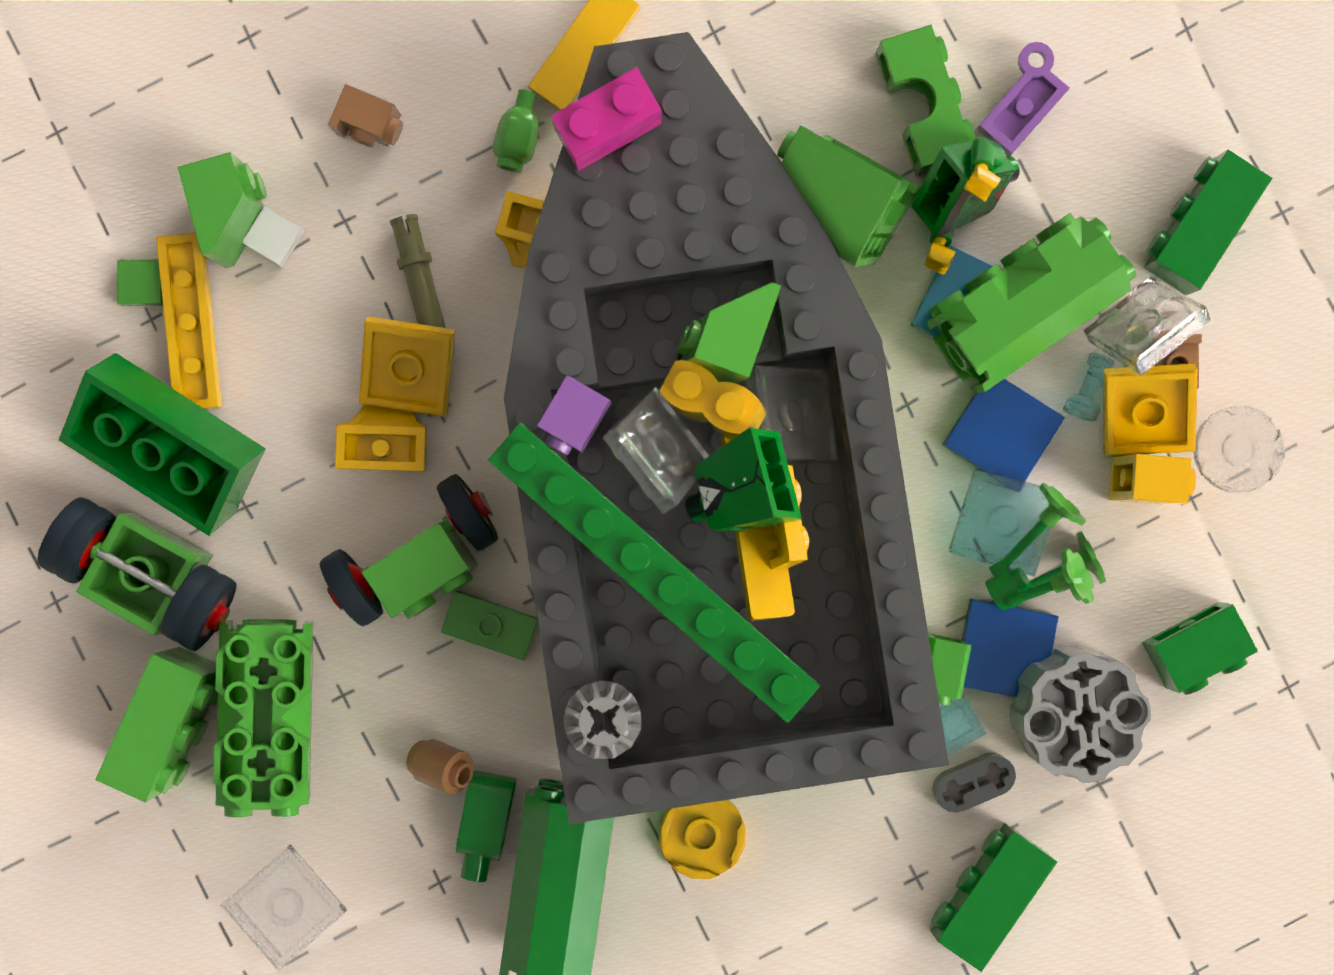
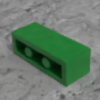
(1206, 221)
(991, 896)

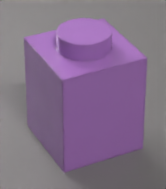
(573, 416)

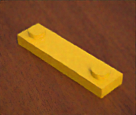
(189, 320)

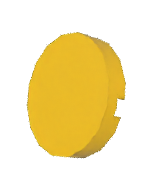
(702, 838)

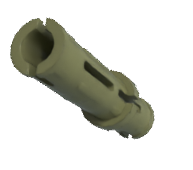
(415, 263)

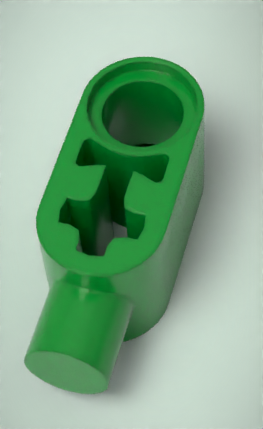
(484, 823)

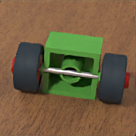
(138, 572)

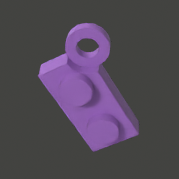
(1025, 102)

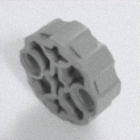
(1099, 689)

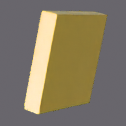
(406, 366)
(1150, 410)

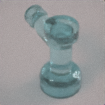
(1084, 404)

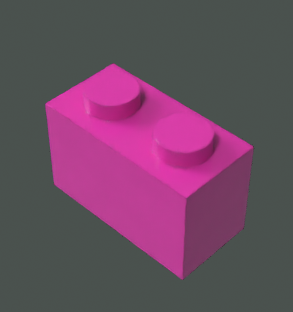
(607, 119)

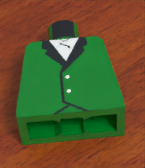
(745, 485)

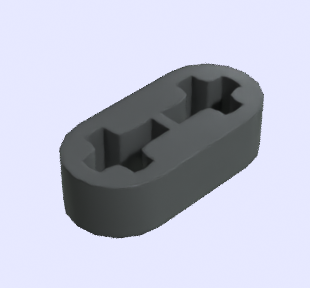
(978, 792)

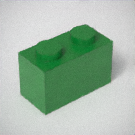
(1200, 648)

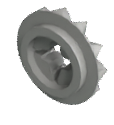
(602, 696)

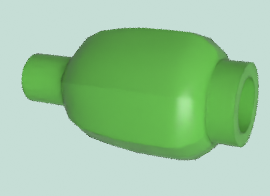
(517, 134)

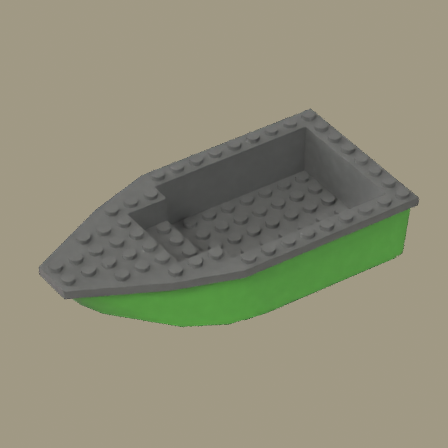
(606, 291)

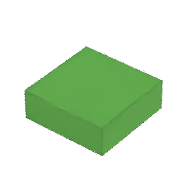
(138, 283)

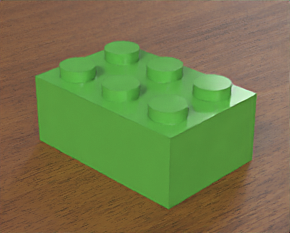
(161, 725)

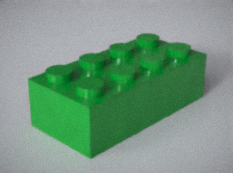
(161, 443)

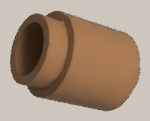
(440, 766)

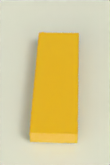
(564, 70)

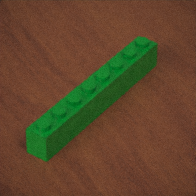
(654, 572)

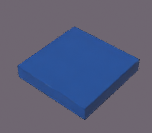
(1004, 431)
(1004, 645)

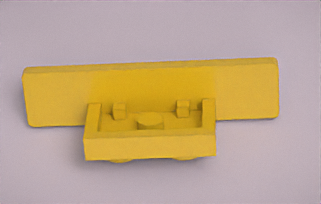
(765, 562)

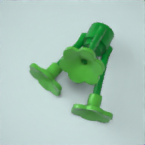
(1013, 587)

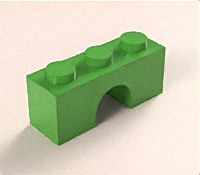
(917, 63)

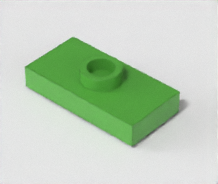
(489, 625)

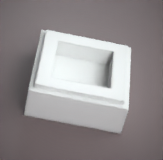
(273, 236)

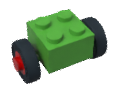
(420, 567)

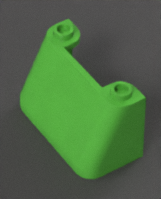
(848, 193)

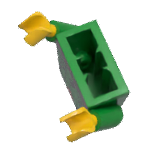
(960, 189)

